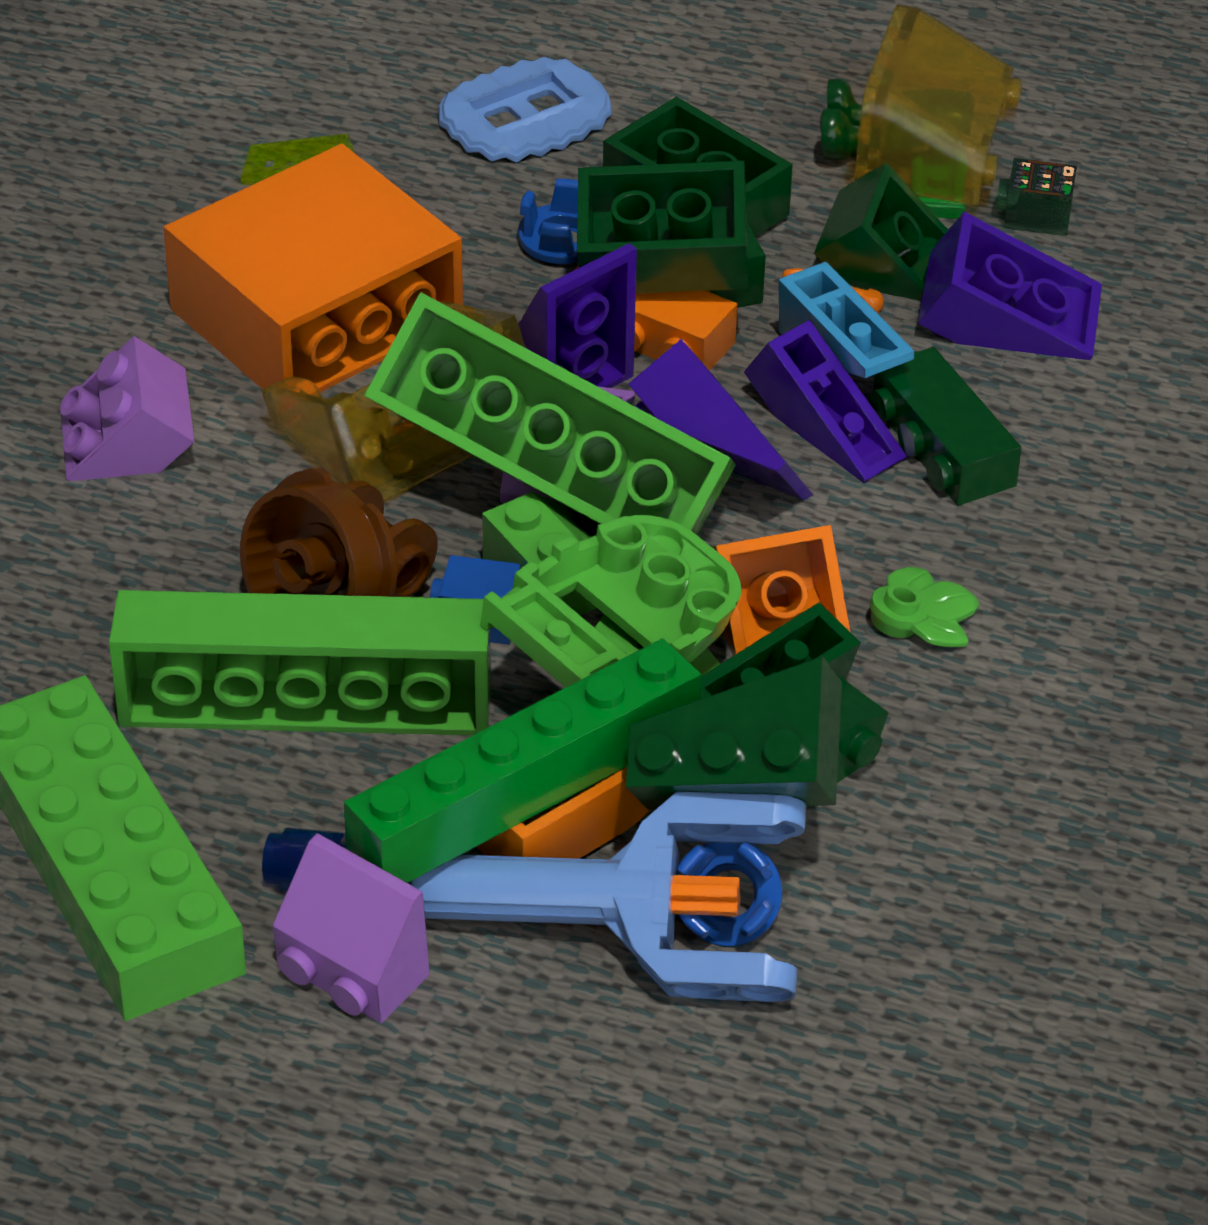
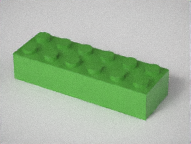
(543, 422)
(300, 662)
(113, 852)

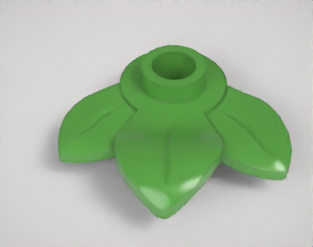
(915, 597)

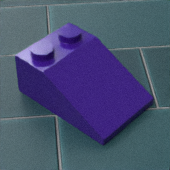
(1007, 295)
(588, 319)
(692, 400)

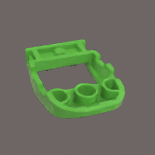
(639, 573)

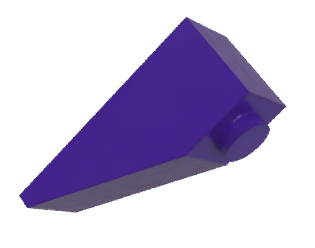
(822, 403)

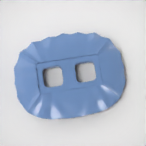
(510, 89)

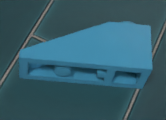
(842, 318)

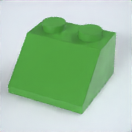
(527, 529)

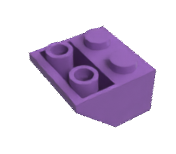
(127, 416)

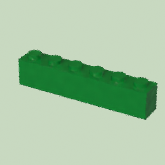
(515, 765)

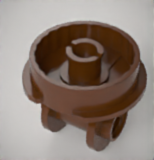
(332, 529)

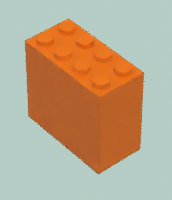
(309, 269)

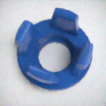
(547, 229)
(767, 885)

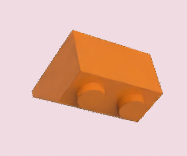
(781, 580)

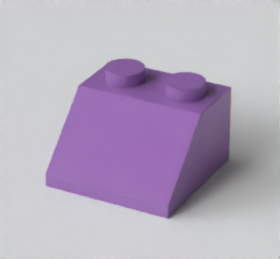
(352, 931)

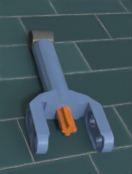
(638, 892)

